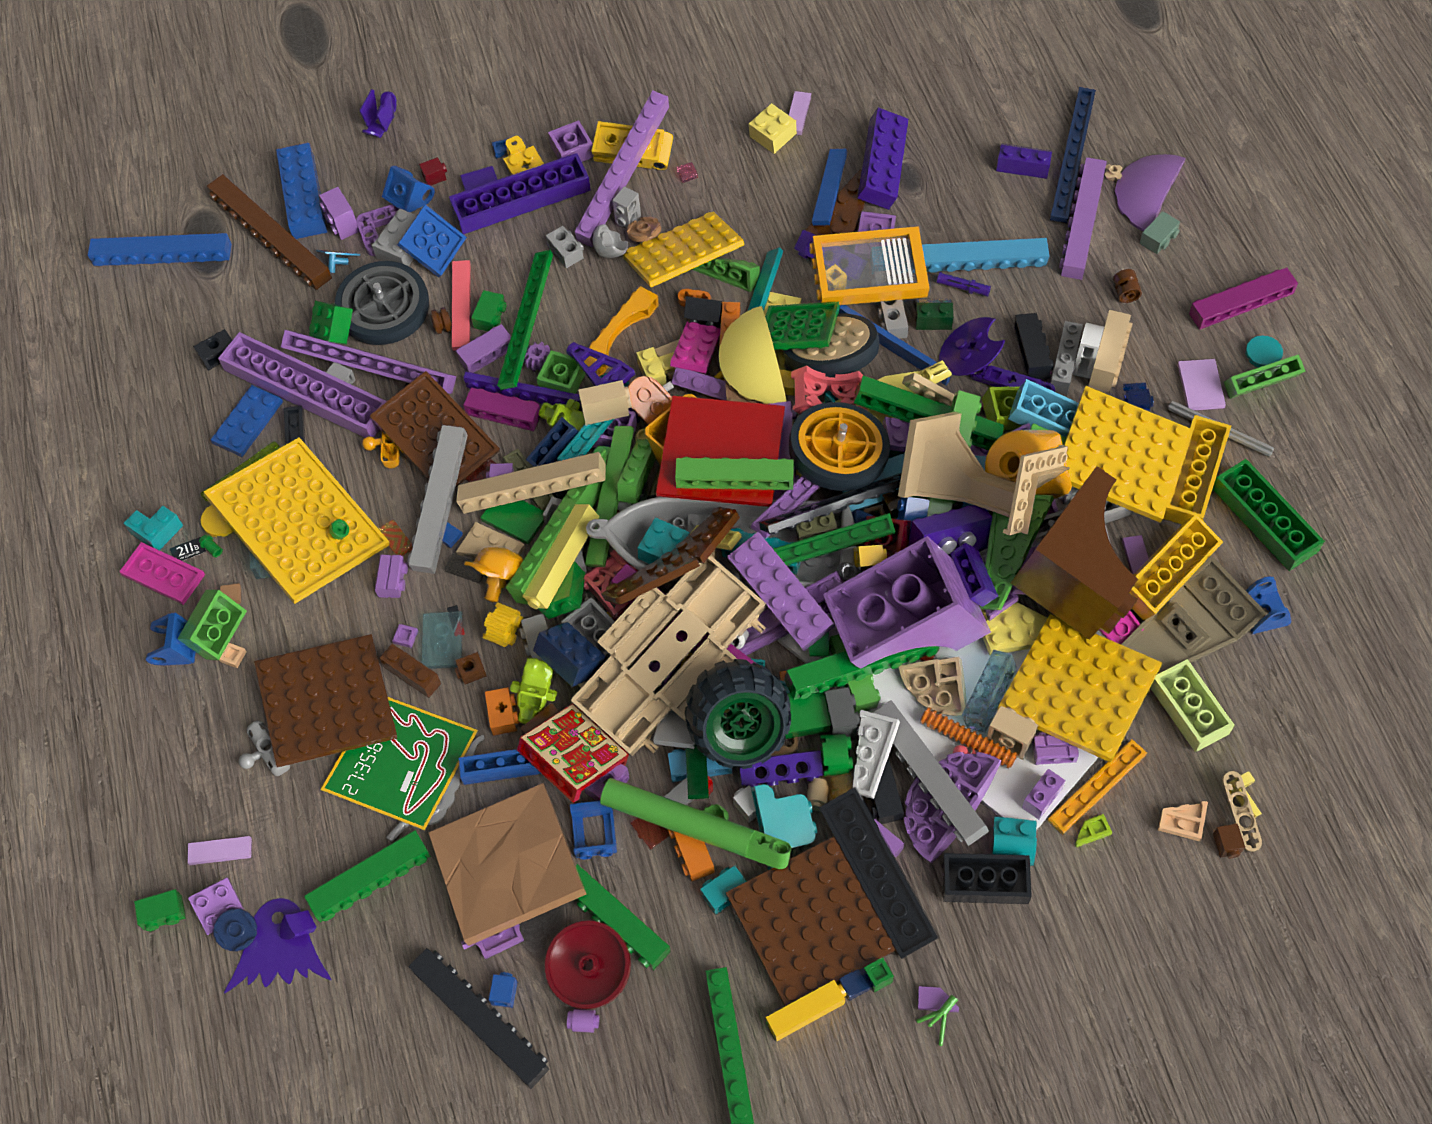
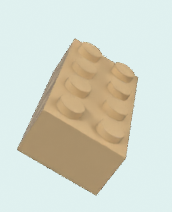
(1111, 351)

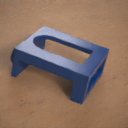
(591, 809)

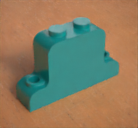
(784, 817)

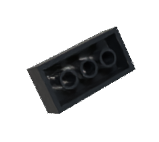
(986, 878)

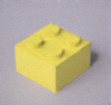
(772, 128)

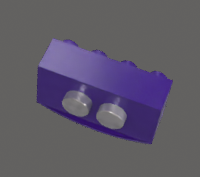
(954, 528)

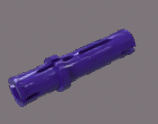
(984, 289)

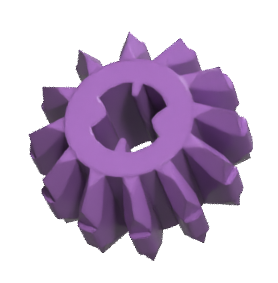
(536, 356)

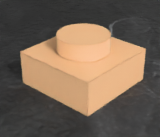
(233, 655)

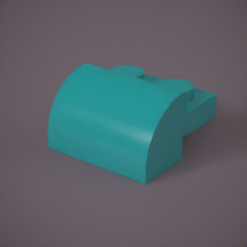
(1014, 837)

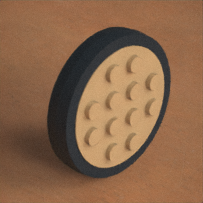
(850, 348)

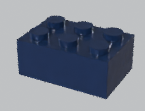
(569, 653)

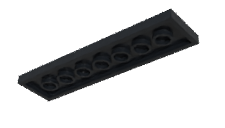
(879, 873)

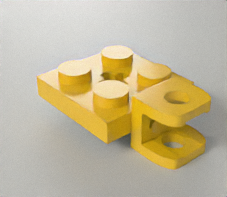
(520, 155)

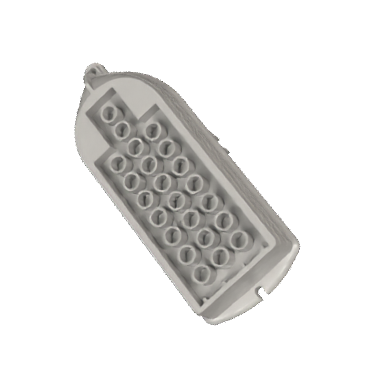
(630, 525)

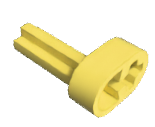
(1248, 780)

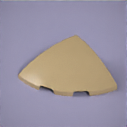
(937, 684)

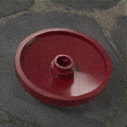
(587, 965)

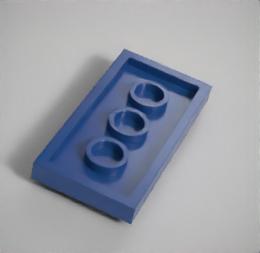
(246, 421)

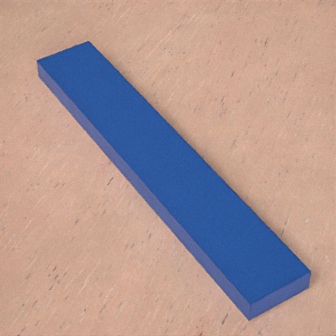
(829, 187)

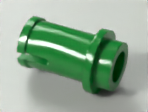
(208, 543)

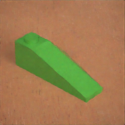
(732, 271)

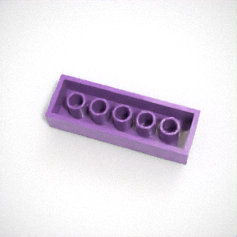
(781, 591)

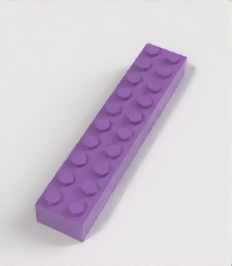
(301, 384)

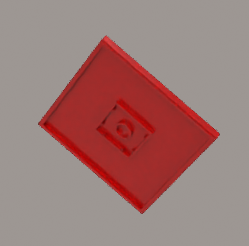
(719, 431)

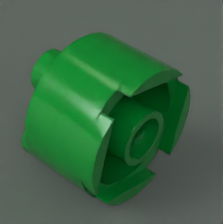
(835, 754)

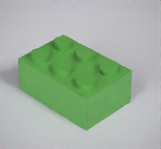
(212, 624)

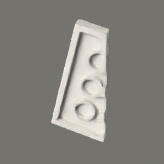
(874, 745)

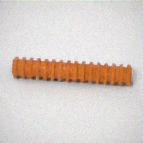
(967, 737)

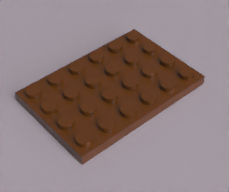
(416, 417)

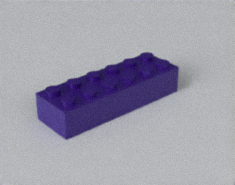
(883, 158)

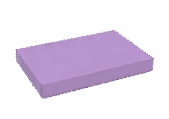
(1201, 384)

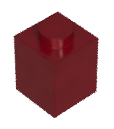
(433, 171)

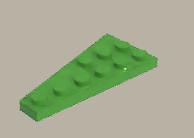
(1009, 552)

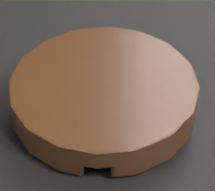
(644, 230)

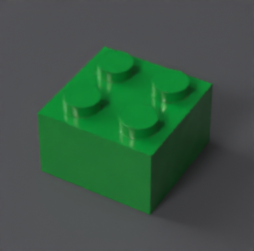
(330, 322)

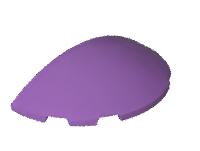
(1145, 187)
(924, 823)

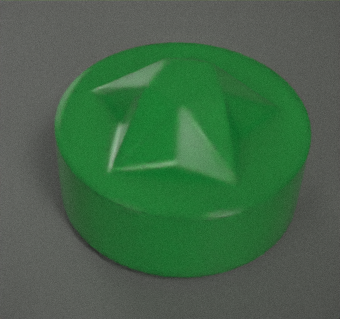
(339, 529)

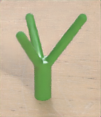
(942, 1012)

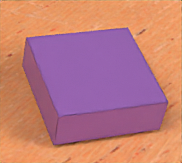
(405, 635)

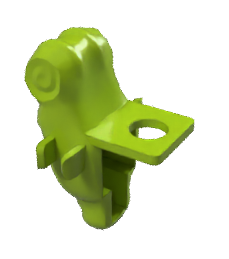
(569, 412)
(533, 689)

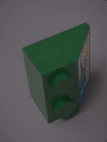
(934, 314)

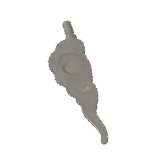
(446, 801)

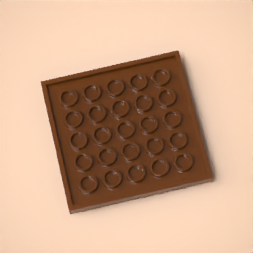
(325, 700)
(810, 921)

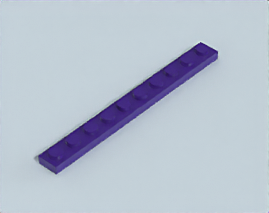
(523, 391)

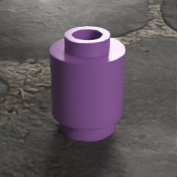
(582, 1020)

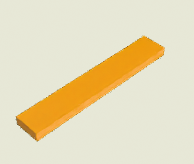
(1096, 787)

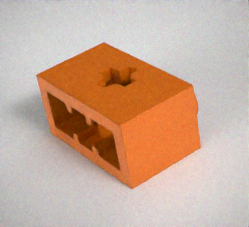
(496, 702)

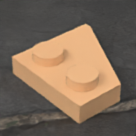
(1184, 820)

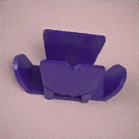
(384, 113)

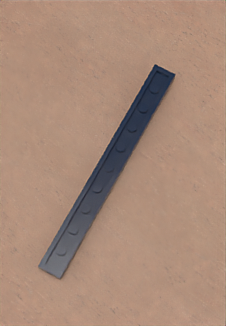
(1072, 155)

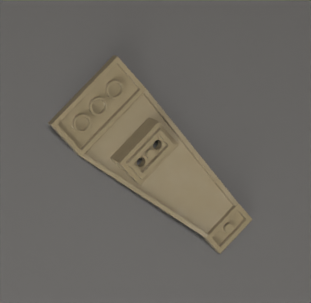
(1208, 607)

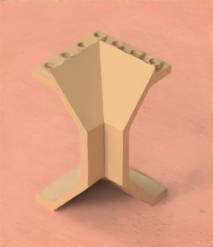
(945, 468)

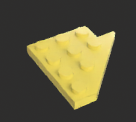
(1013, 629)

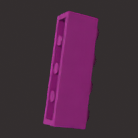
(502, 409)

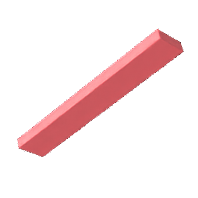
(461, 303)

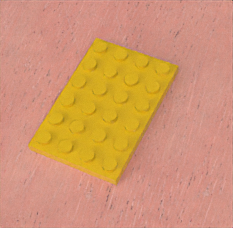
(682, 249)

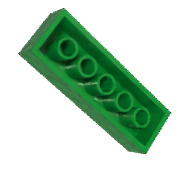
(1267, 514)

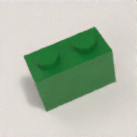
(488, 311)
(160, 910)

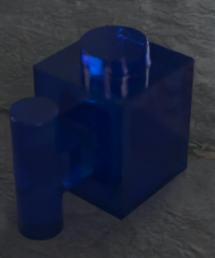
(1138, 395)

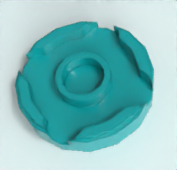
(1263, 351)

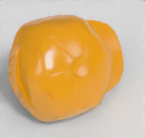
(499, 566)

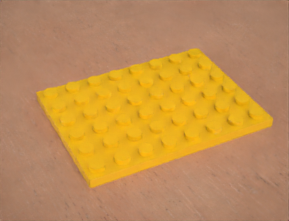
(284, 518)

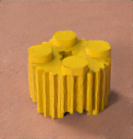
(502, 625)

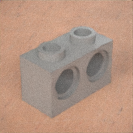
(626, 207)
(565, 246)

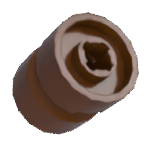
(1127, 286)

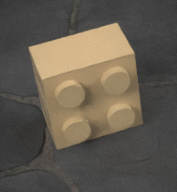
(1012, 731)

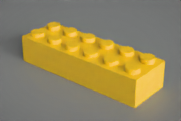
(1197, 469)
(1172, 565)

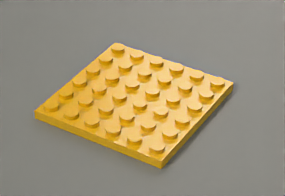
(1128, 445)
(1081, 687)

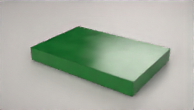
(515, 519)

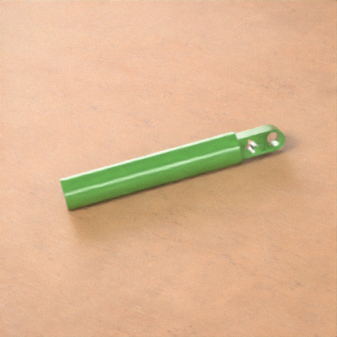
(696, 824)

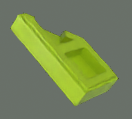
(1093, 830)

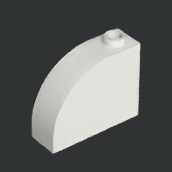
(1088, 350)

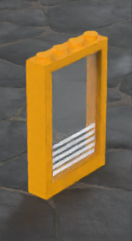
(869, 266)

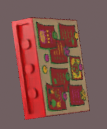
(571, 751)

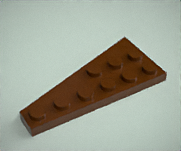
(845, 212)

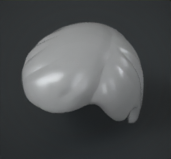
(608, 242)

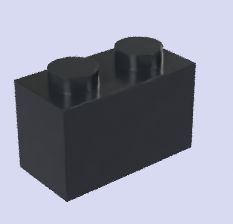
(703, 310)

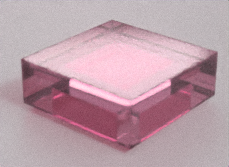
(687, 172)

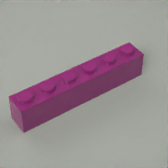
(1243, 298)

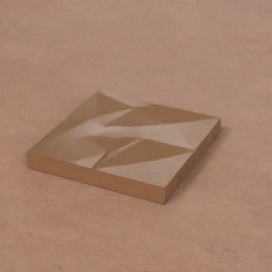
(506, 864)

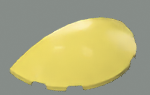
(750, 359)

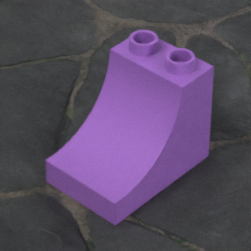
(905, 605)

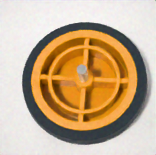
(839, 446)

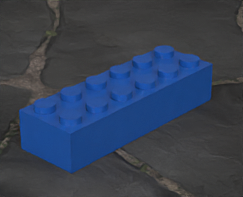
(301, 191)

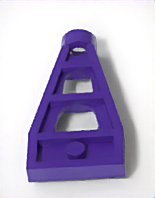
(619, 372)

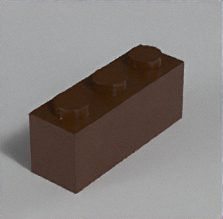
(410, 670)

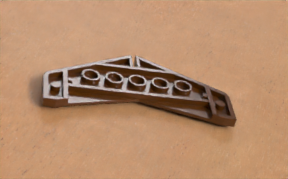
(682, 559)

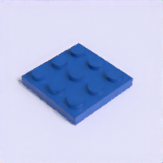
(431, 241)

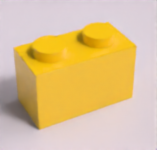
(869, 555)

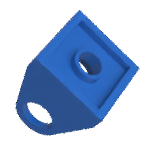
(412, 190)
(1269, 598)
(174, 650)

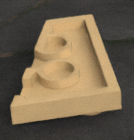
(482, 537)

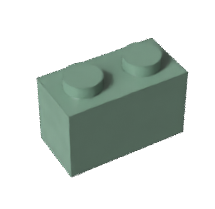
(1160, 233)

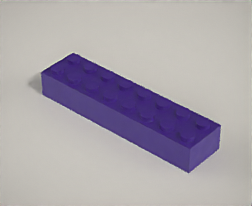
(520, 193)

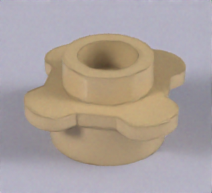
(1113, 172)

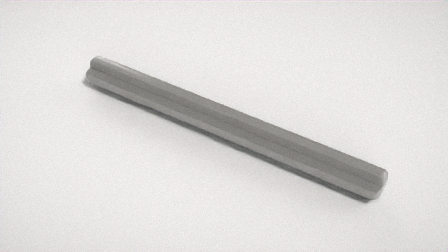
(1234, 434)

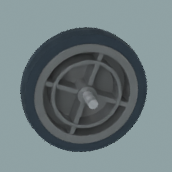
(386, 302)

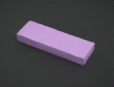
(799, 109)
(219, 850)

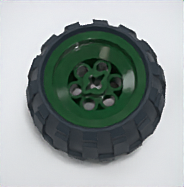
(741, 734)

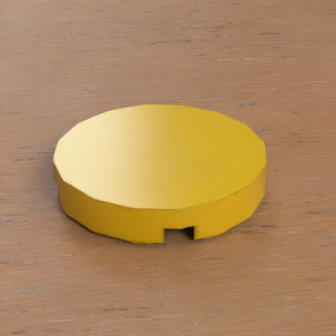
(214, 524)

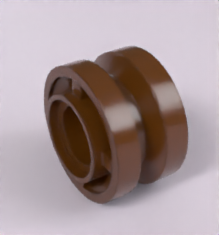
(441, 320)

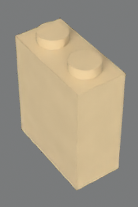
(605, 402)

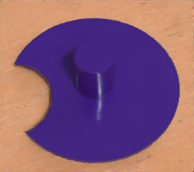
(969, 347)

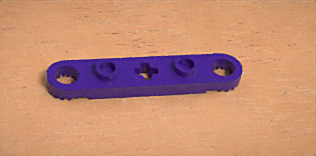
(1000, 378)

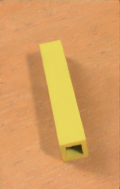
(560, 557)

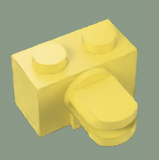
(654, 366)

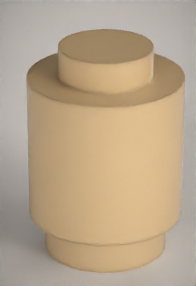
(817, 793)

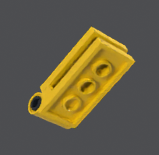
(611, 136)

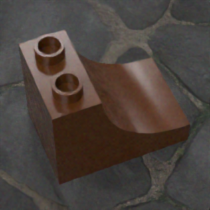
(1076, 568)

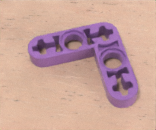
(372, 222)

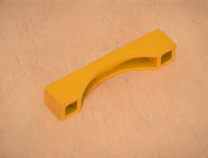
(638, 307)

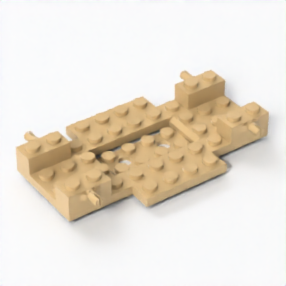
(623, 698)

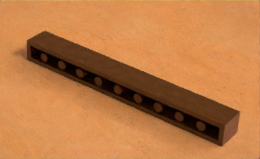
(269, 232)

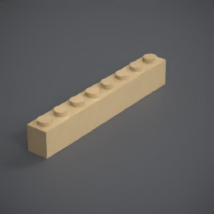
(531, 482)

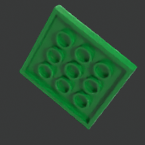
(802, 324)

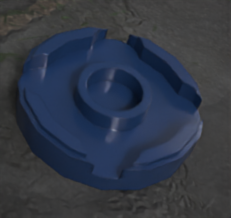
(235, 929)

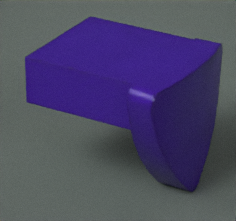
(296, 925)

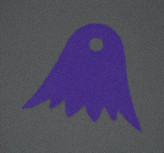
(273, 954)

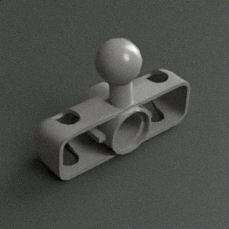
(260, 740)

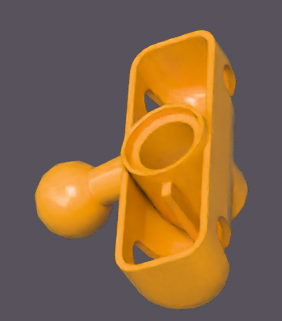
(388, 450)

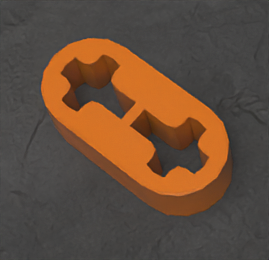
(691, 293)

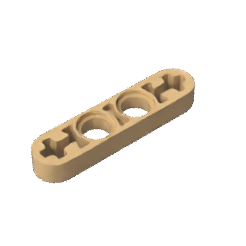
(1245, 810)

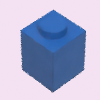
(503, 990)

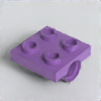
(213, 901)

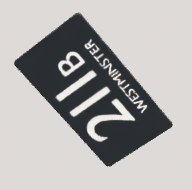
(187, 549)

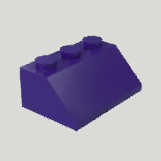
(1024, 160)

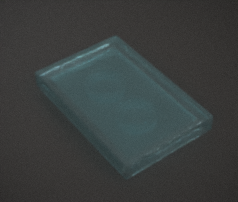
(442, 639)

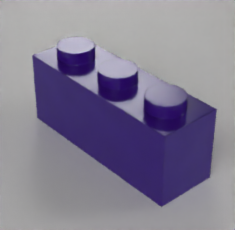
(974, 574)

